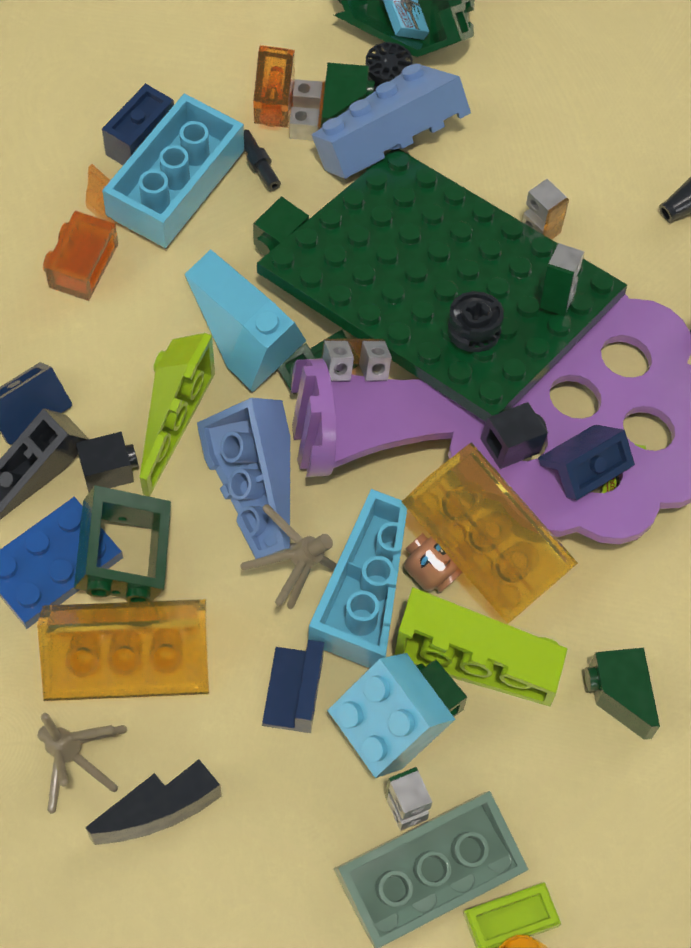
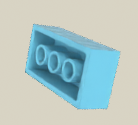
(174, 170)

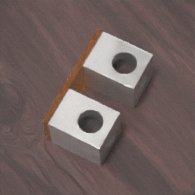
(306, 109)
(546, 209)
(368, 353)

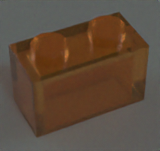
(80, 255)

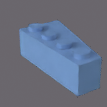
(389, 119)

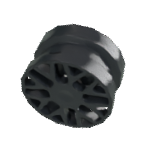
(386, 62)
(477, 319)

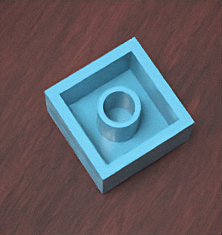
(390, 714)

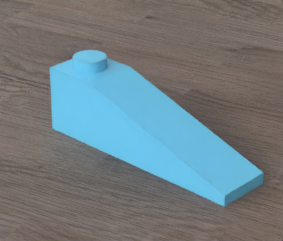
(244, 322)

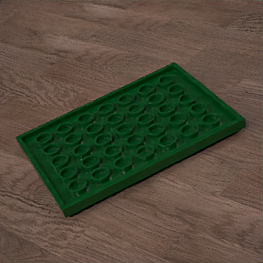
(400, 252)

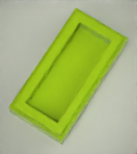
(519, 913)

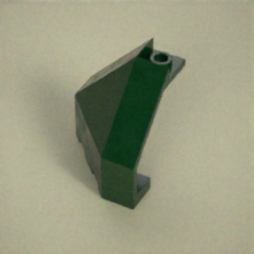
(445, 20)

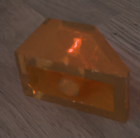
(274, 86)

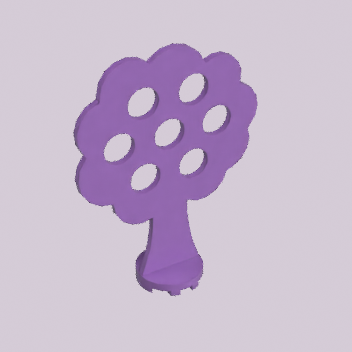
(363, 417)

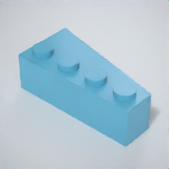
(360, 595)

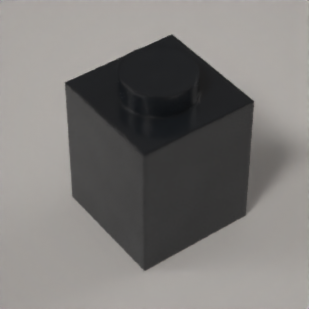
(514, 435)
(107, 461)

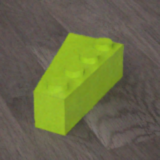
(480, 648)

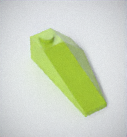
(178, 388)

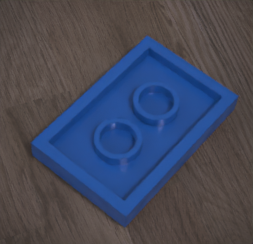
(42, 562)

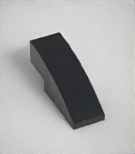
(156, 806)

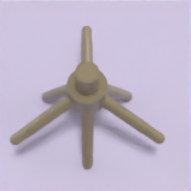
(303, 553)
(65, 747)

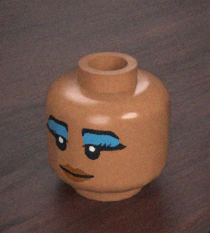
(430, 564)

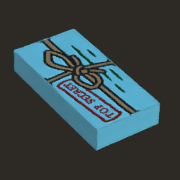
(407, 18)

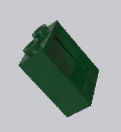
(131, 510)

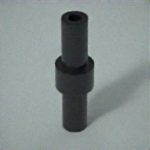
(260, 161)

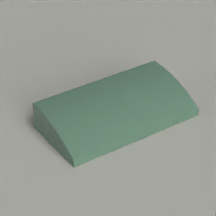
(431, 869)

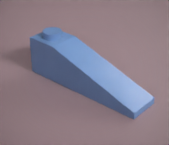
(252, 459)

